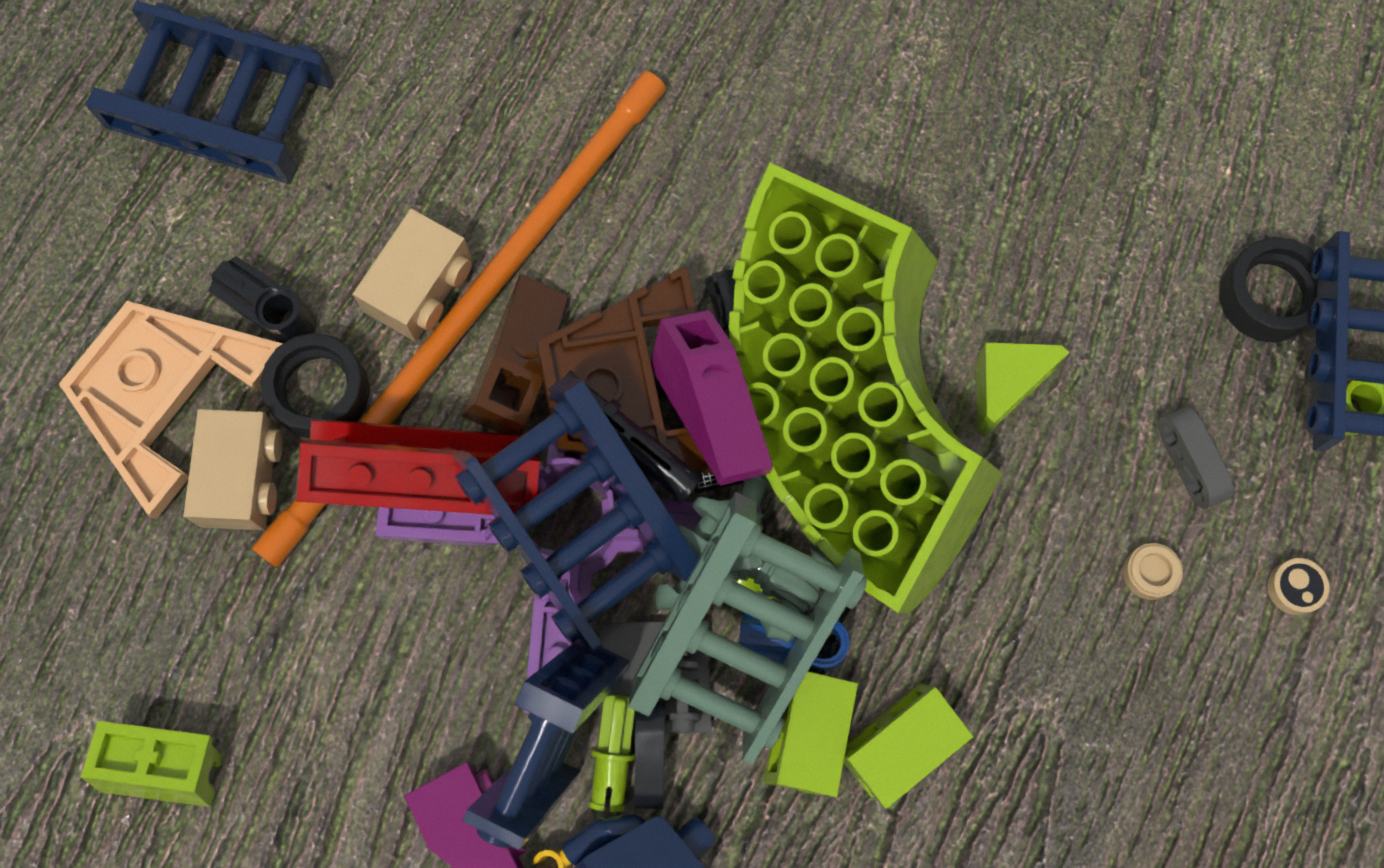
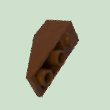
(512, 368)

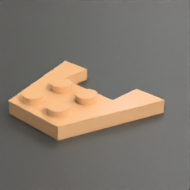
(142, 376)

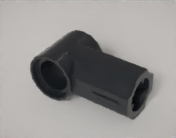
(261, 300)

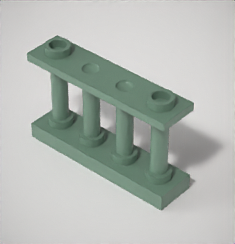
(713, 584)

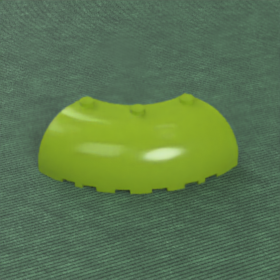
(841, 390)

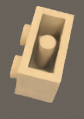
(414, 275)
(232, 470)

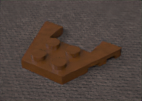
(614, 360)

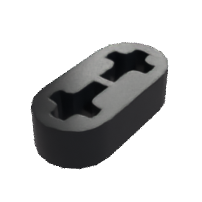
(650, 758)

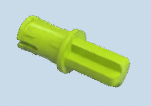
(613, 753)

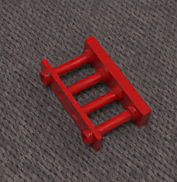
(402, 467)

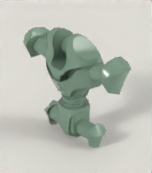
(774, 581)

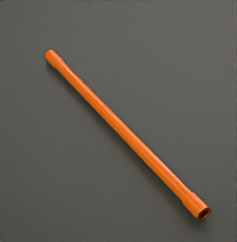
(630, 110)

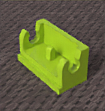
(813, 737)
(905, 744)
(151, 763)

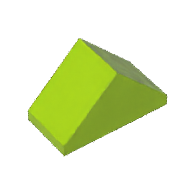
(1008, 375)

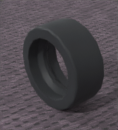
(1245, 313)
(296, 353)

